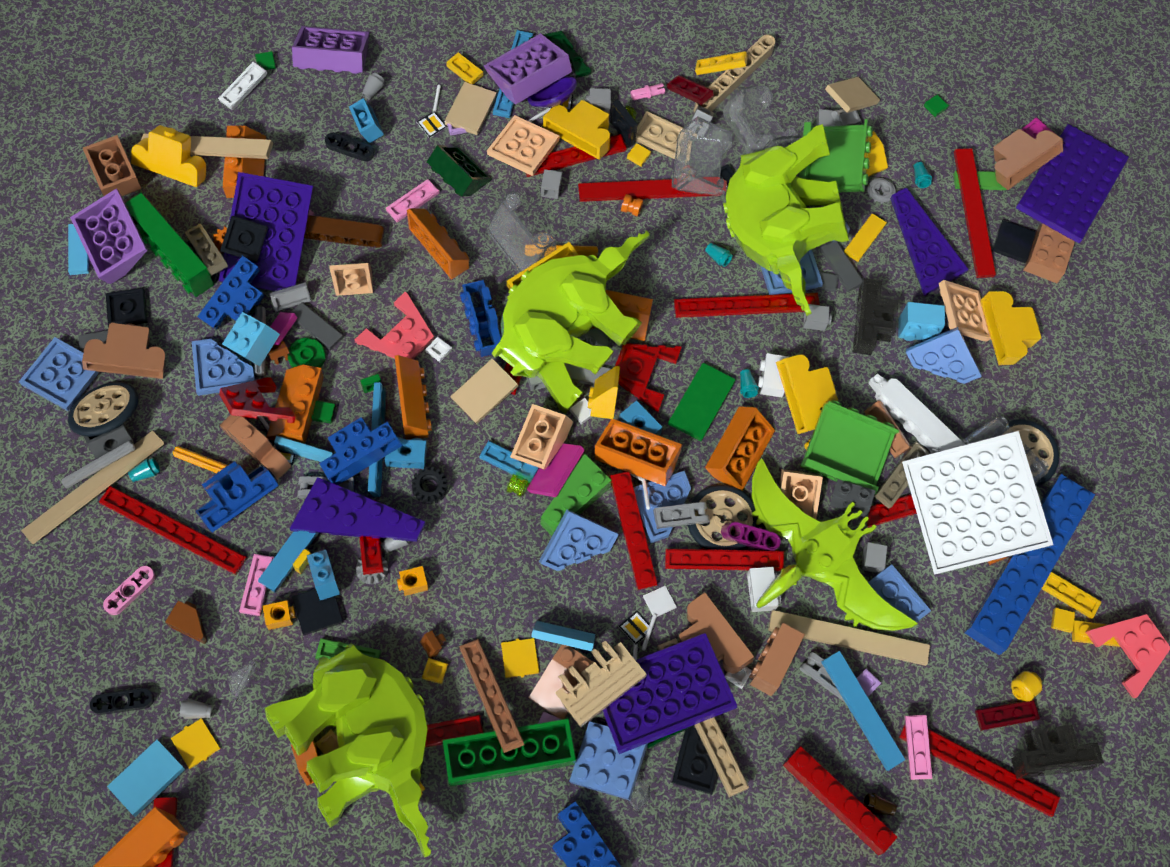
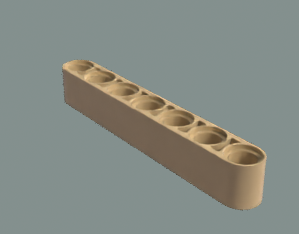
(732, 78)

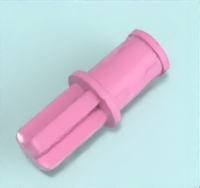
(647, 91)

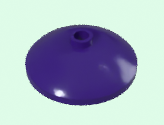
(553, 94)

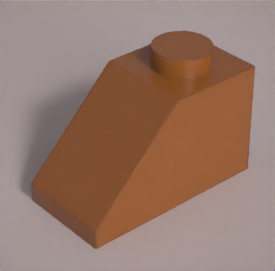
(187, 621)

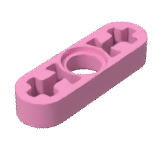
(129, 582)

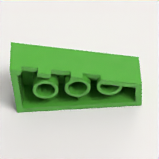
(579, 492)

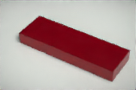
(690, 89)
(1007, 715)

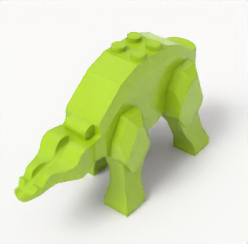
(770, 210)
(556, 307)
(377, 730)

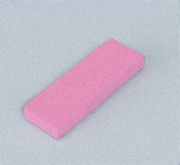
(413, 199)
(254, 591)
(918, 747)

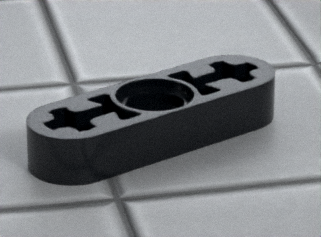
(355, 153)
(106, 709)

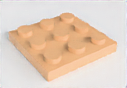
(523, 145)
(964, 310)

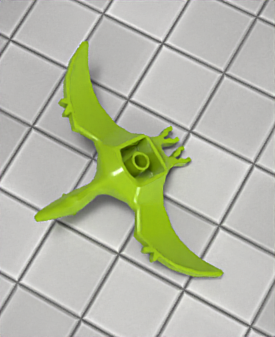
(822, 553)

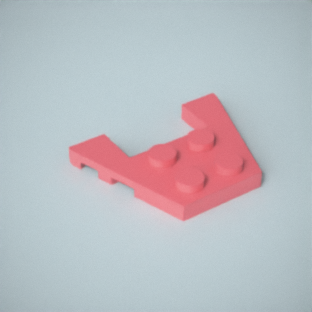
(406, 338)
(1140, 643)

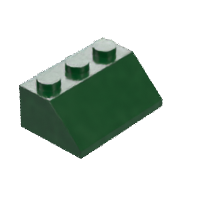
(458, 170)

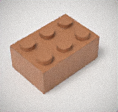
(111, 166)
(1049, 254)
(775, 659)

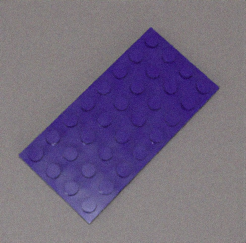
(1073, 184)

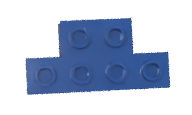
(233, 295)
(482, 319)
(357, 449)
(233, 493)
(582, 844)

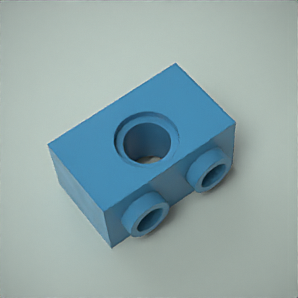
(366, 120)
(638, 414)
(415, 459)
(323, 575)

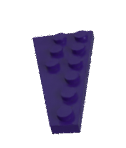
(929, 250)
(346, 513)

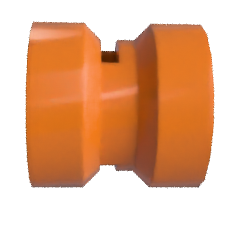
(632, 205)

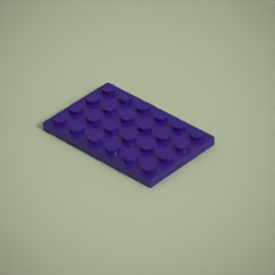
(285, 211)
(679, 691)

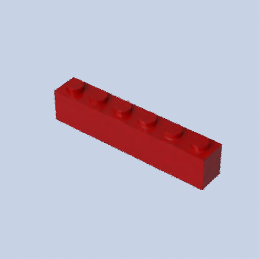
(840, 801)

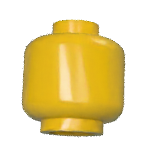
(1026, 686)

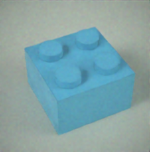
(921, 321)
(251, 339)

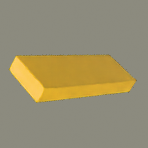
(721, 63)
(865, 237)
(1071, 595)

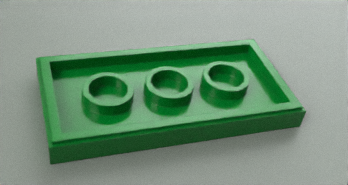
(701, 402)

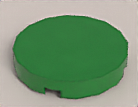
(299, 356)

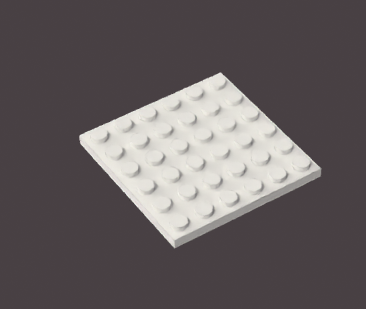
(977, 503)

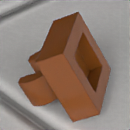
(278, 351)
(432, 644)

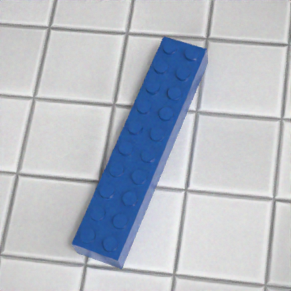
(1027, 572)

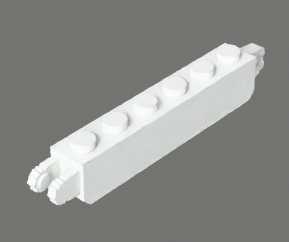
(914, 415)

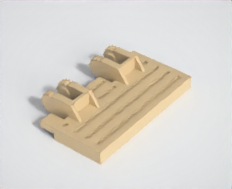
(601, 685)

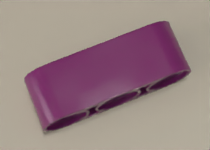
(759, 536)

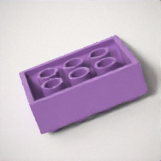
(330, 49)
(529, 68)
(109, 236)

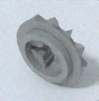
(886, 186)
(374, 578)

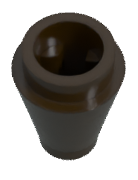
(879, 805)

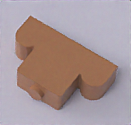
(1022, 155)
(125, 353)
(255, 445)
(722, 637)

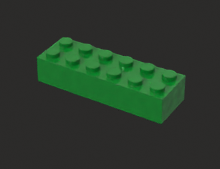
(169, 246)
(482, 758)

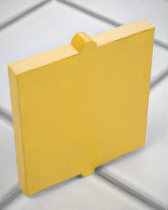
(519, 658)
(195, 743)

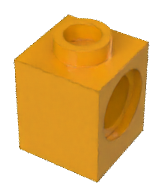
(419, 586)
(272, 609)

